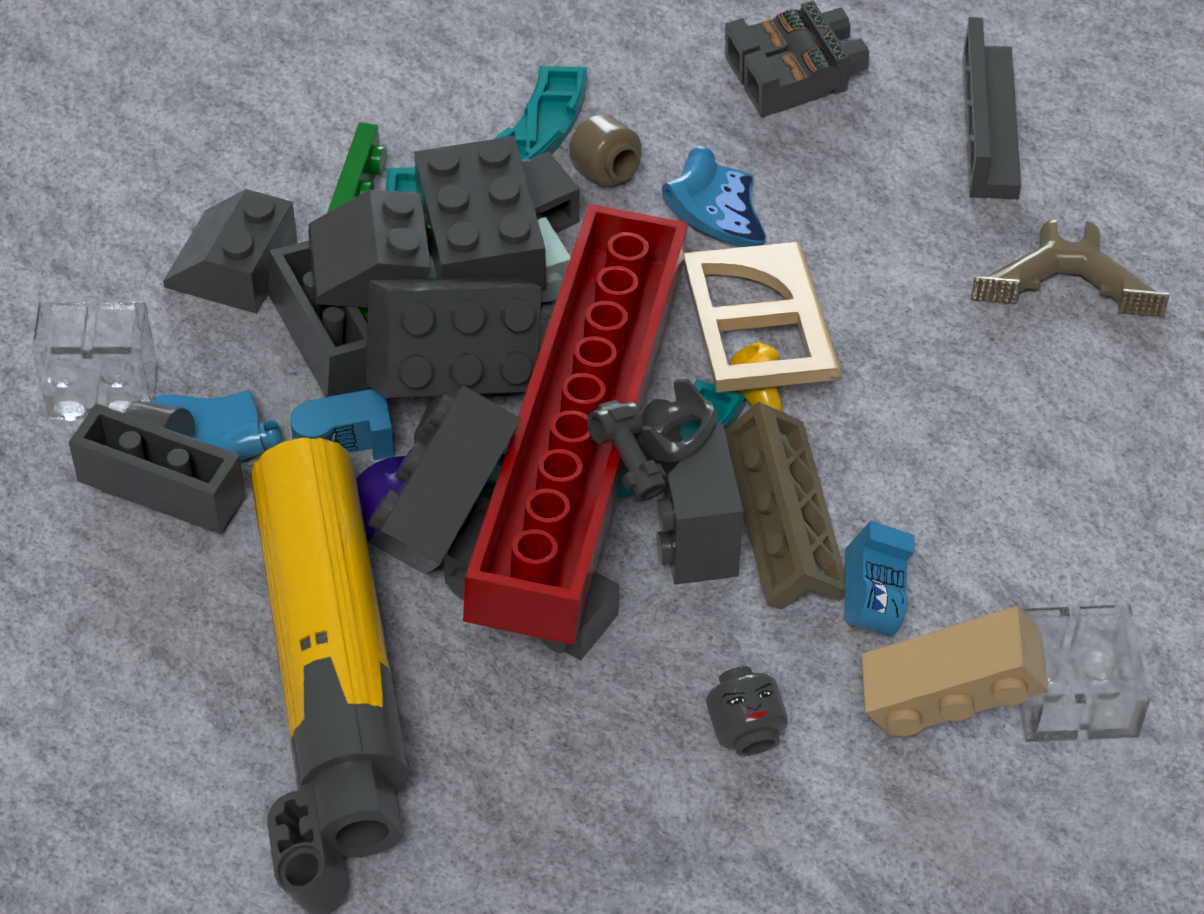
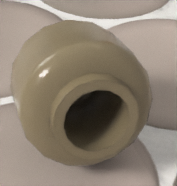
(605, 150)

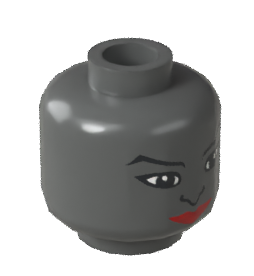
(747, 711)

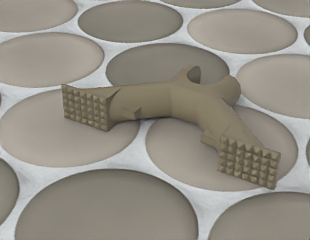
(1071, 258)

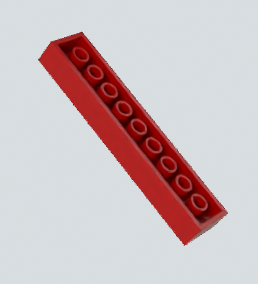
(555, 480)

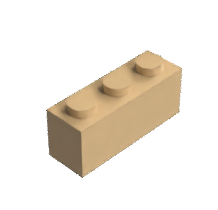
(954, 672)

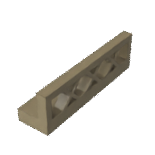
(776, 506)

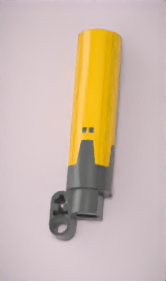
(331, 672)

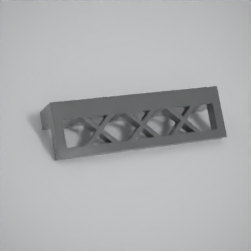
(990, 117)

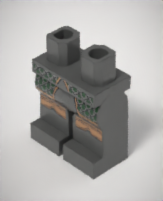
(794, 56)

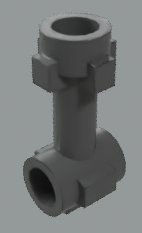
(619, 424)

